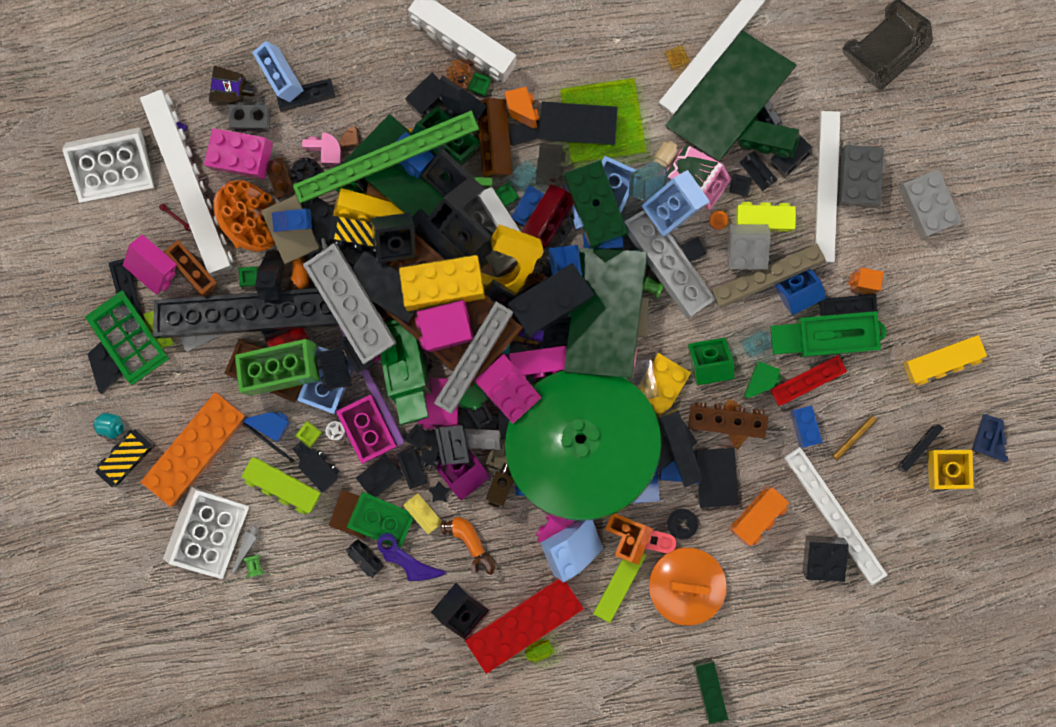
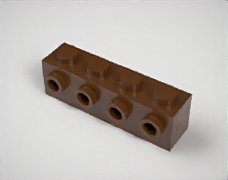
(497, 161)
(728, 421)

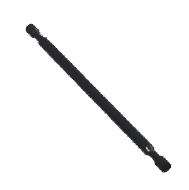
(268, 442)

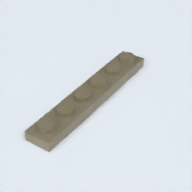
(765, 278)

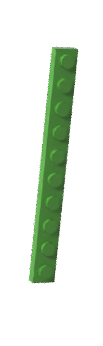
(386, 157)

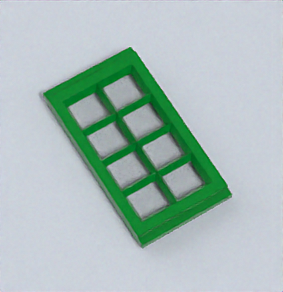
(127, 337)

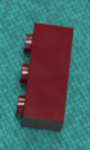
(549, 214)

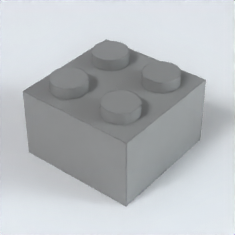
(748, 246)

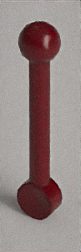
(163, 207)

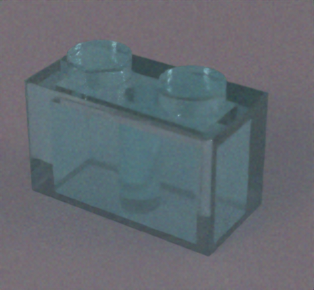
(647, 180)

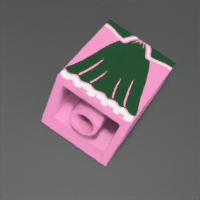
(707, 172)

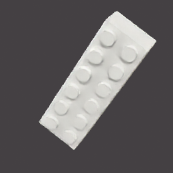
(463, 38)

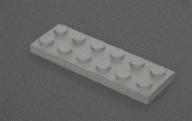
(669, 265)
(349, 303)

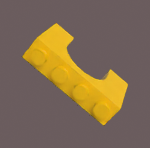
(521, 247)

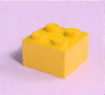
(950, 469)

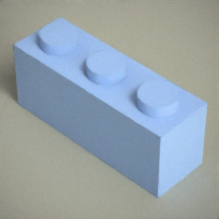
(277, 71)

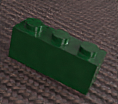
(770, 139)
(710, 691)

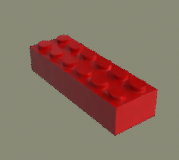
(523, 624)

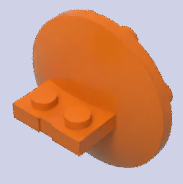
(240, 215)
(687, 586)

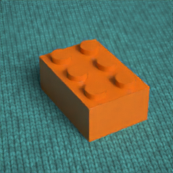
(759, 516)

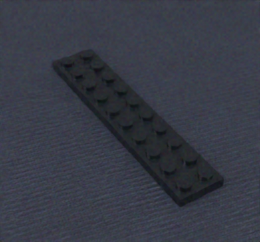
(240, 314)

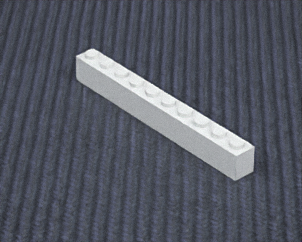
(186, 182)

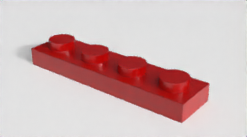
(808, 380)

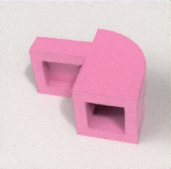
(330, 149)

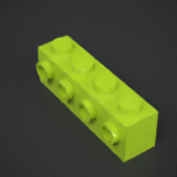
(281, 485)

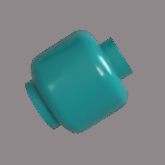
(108, 425)

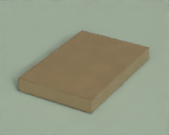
(291, 243)

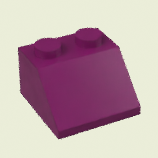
(464, 477)

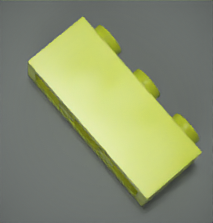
(779, 218)

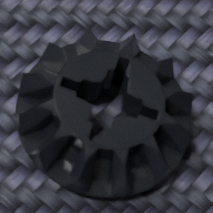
(300, 165)
(682, 533)

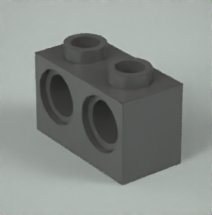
(248, 123)

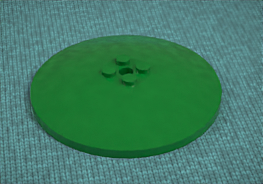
(589, 477)

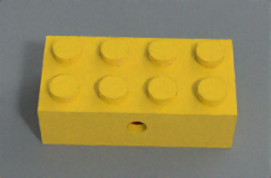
(441, 283)

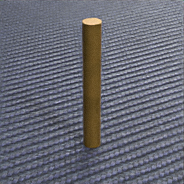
(854, 438)

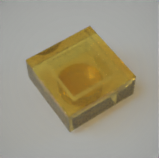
(677, 57)

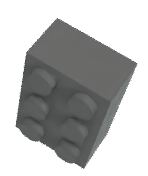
(860, 176)

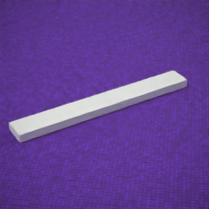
(709, 54)
(827, 183)
(835, 515)

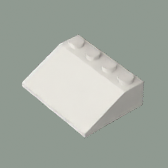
(109, 164)
(205, 533)

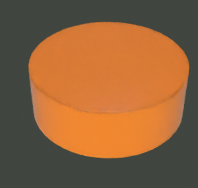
(718, 220)

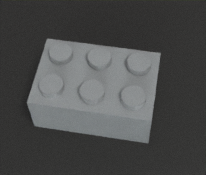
(929, 204)

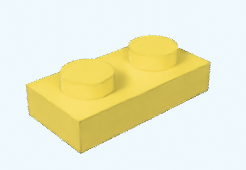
(422, 513)

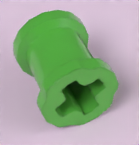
(653, 286)
(253, 565)

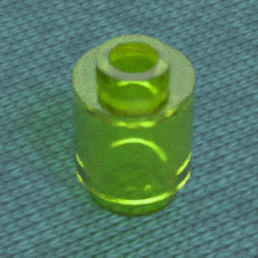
(539, 651)

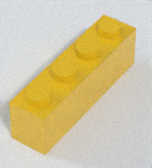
(361, 206)
(945, 359)

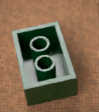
(460, 149)

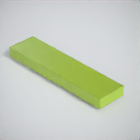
(617, 589)

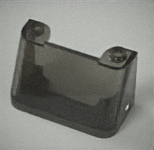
(891, 44)

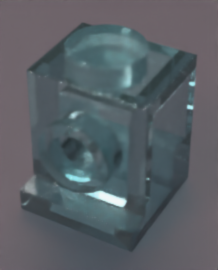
(523, 175)
(750, 346)

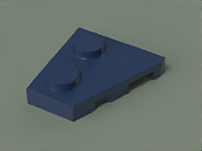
(991, 438)

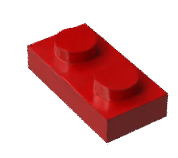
(291, 336)

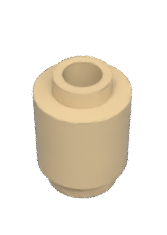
(666, 154)

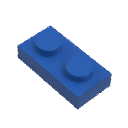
(527, 205)

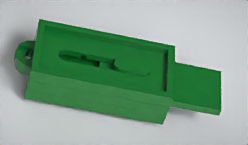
(829, 335)
(406, 374)

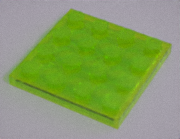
(629, 125)

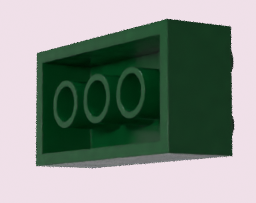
(599, 223)

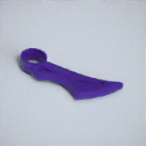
(414, 569)

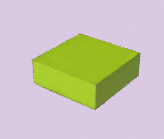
(308, 434)

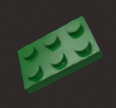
(375, 517)

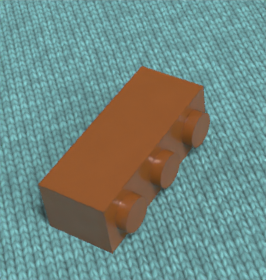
(191, 269)

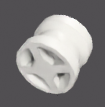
(333, 429)

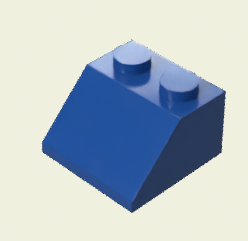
(801, 291)

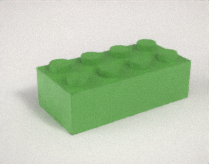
(277, 367)

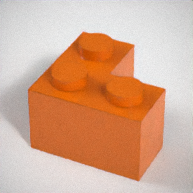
(633, 540)

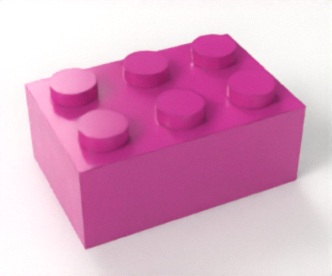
(238, 153)
(508, 388)
(366, 429)

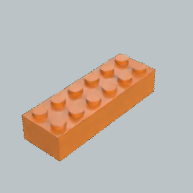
(194, 449)

